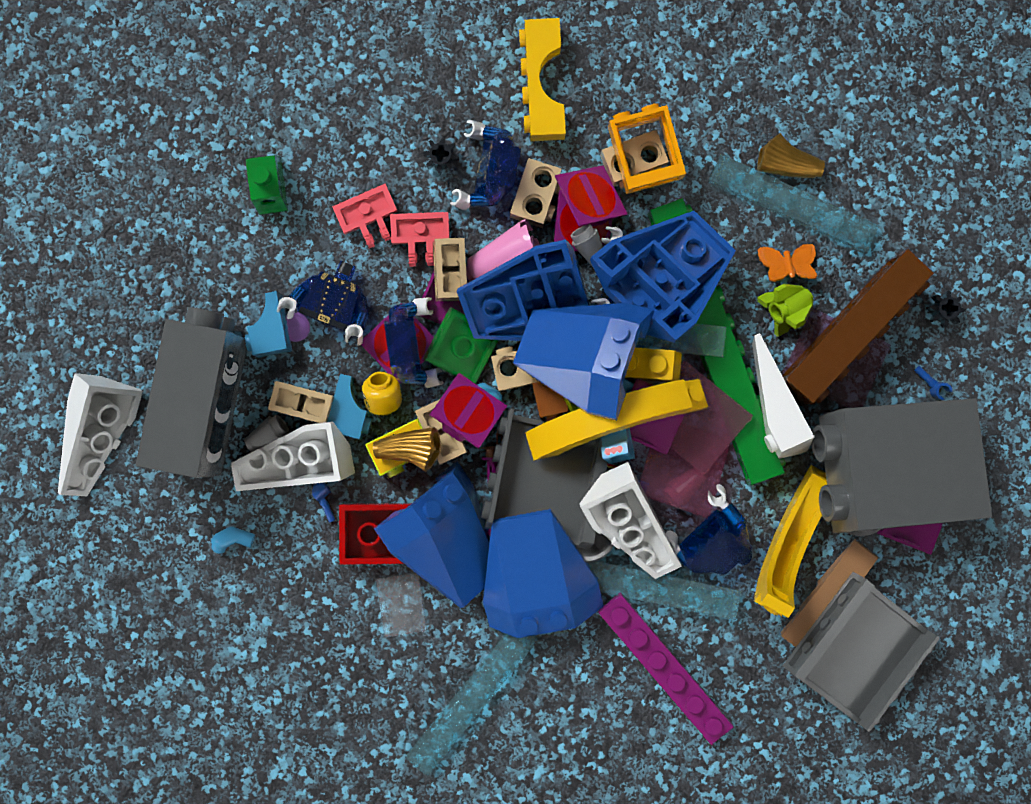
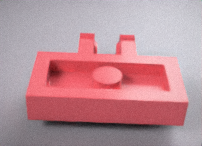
(364, 210)
(419, 229)

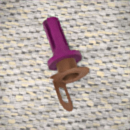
(491, 466)

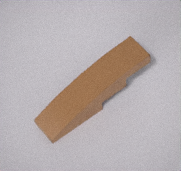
(853, 559)

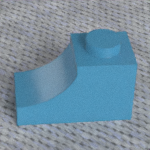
(271, 331)
(346, 411)

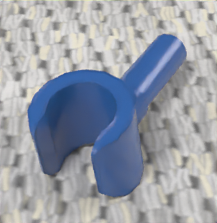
(934, 385)
(319, 492)

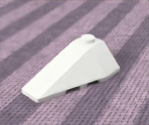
(783, 420)
(302, 457)
(625, 516)

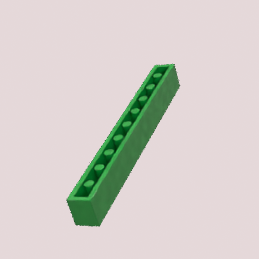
(732, 376)

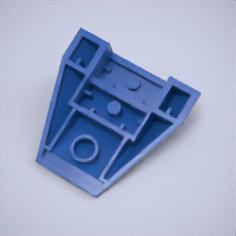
(665, 270)
(503, 298)
(584, 352)
(442, 537)
(537, 577)

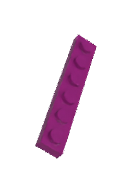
(665, 668)

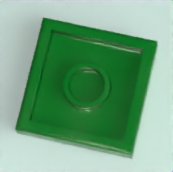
(456, 349)

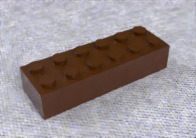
(855, 327)

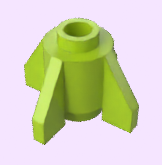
(788, 306)

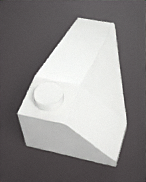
(93, 424)

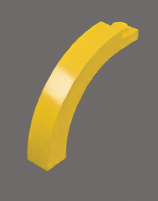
(637, 408)
(788, 546)

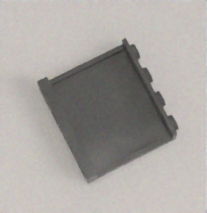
(542, 484)
(861, 651)

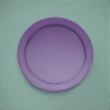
(298, 327)

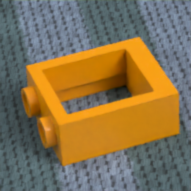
(655, 177)

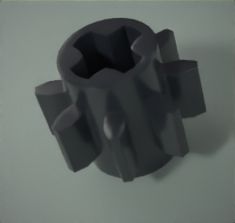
(435, 150)
(941, 315)

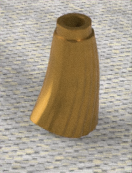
(786, 160)
(415, 446)

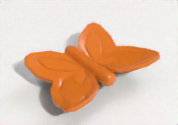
(785, 266)

